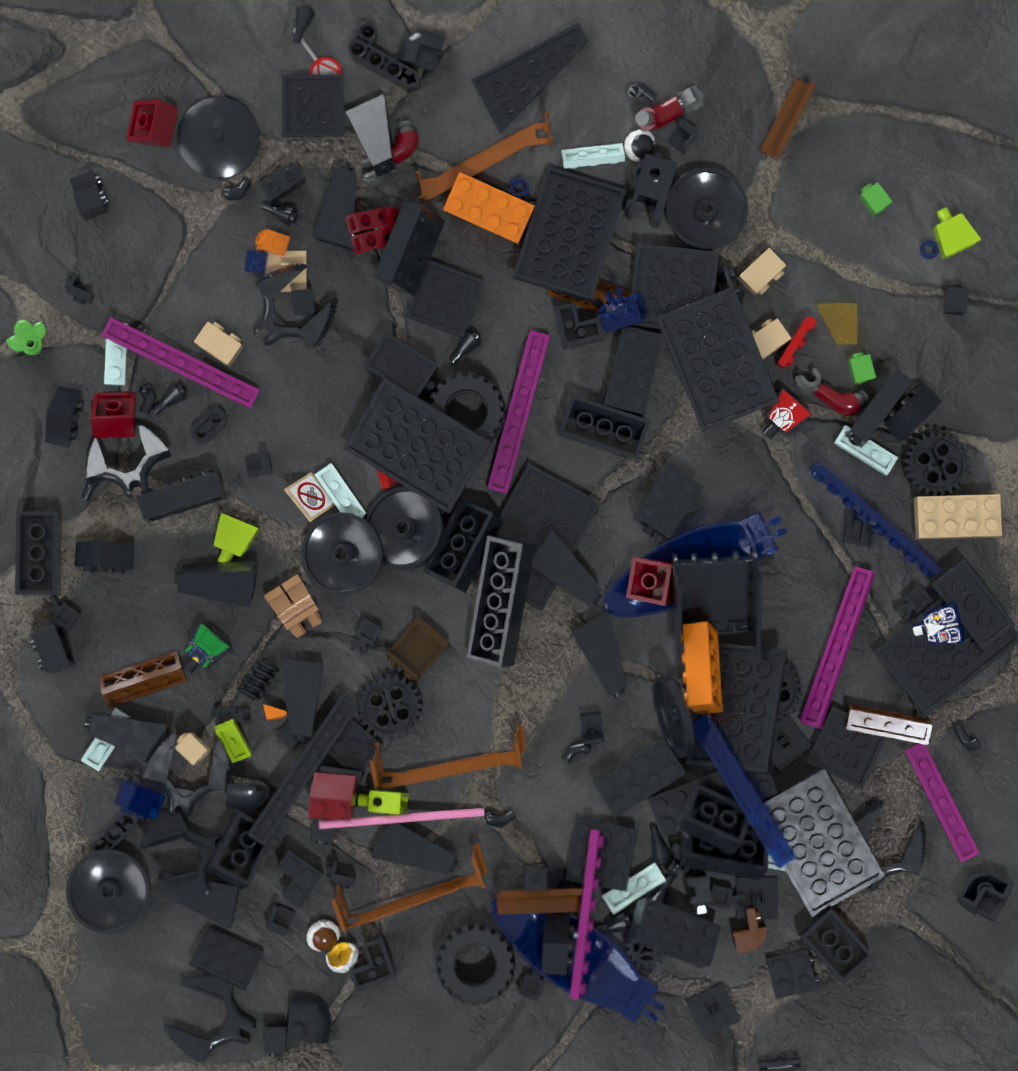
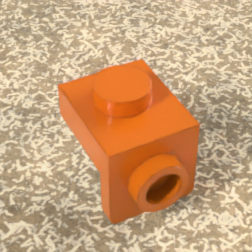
(272, 242)

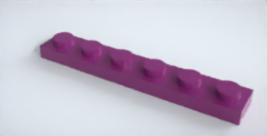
(941, 802)

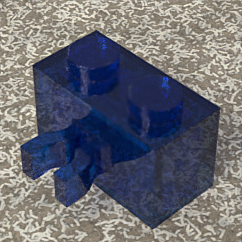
(621, 312)
(139, 799)

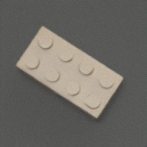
(957, 517)

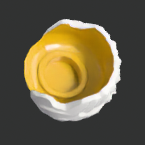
(342, 957)

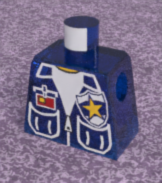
(941, 625)

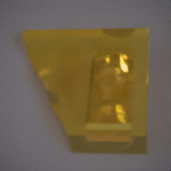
(841, 321)

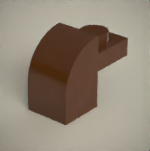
(750, 937)

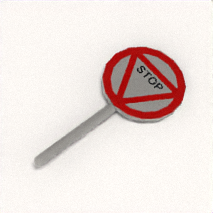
(323, 65)

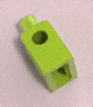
(954, 234)
(233, 537)
(391, 802)

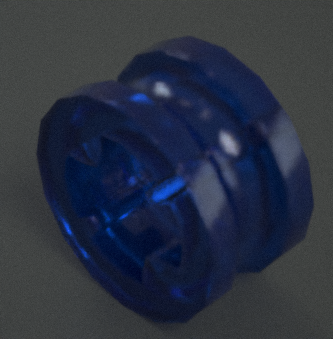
(517, 182)
(929, 243)

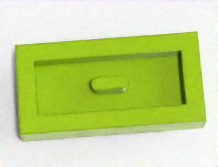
(233, 740)

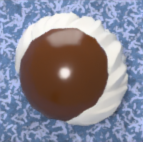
(323, 935)

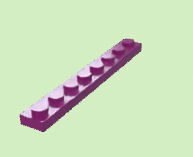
(180, 363)
(518, 412)
(837, 647)
(586, 923)

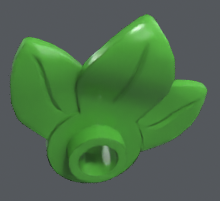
(25, 336)

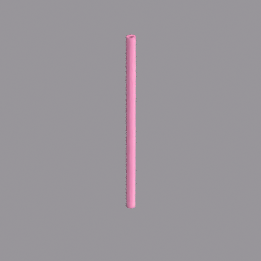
(399, 818)

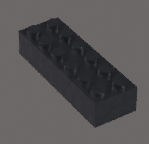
(500, 600)

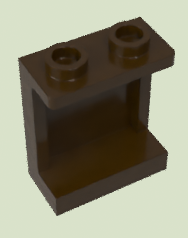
(417, 649)

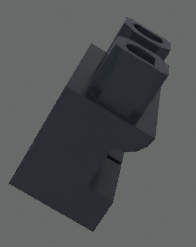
(701, 891)

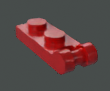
(797, 342)

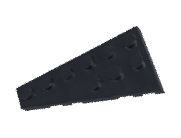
(518, 80)

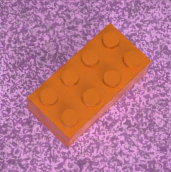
(489, 208)
(702, 668)

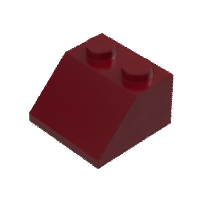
(152, 123)
(114, 415)
(650, 581)
(333, 796)

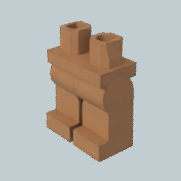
(299, 610)

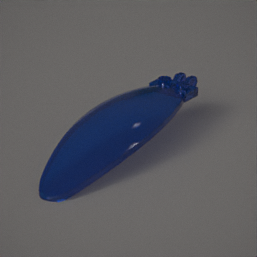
(720, 537)
(610, 978)

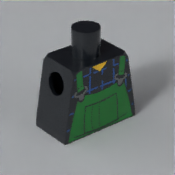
(204, 648)

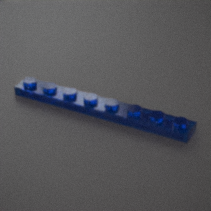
(868, 514)
(743, 791)

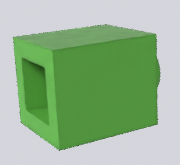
(875, 198)
(861, 368)

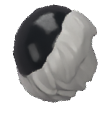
(638, 144)

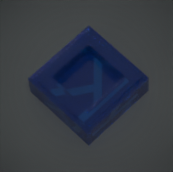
(256, 262)

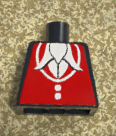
(784, 415)

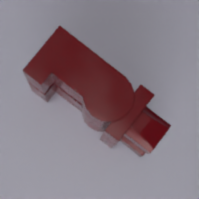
(379, 221)

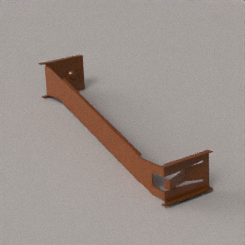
(434, 186)
(449, 768)
(411, 900)

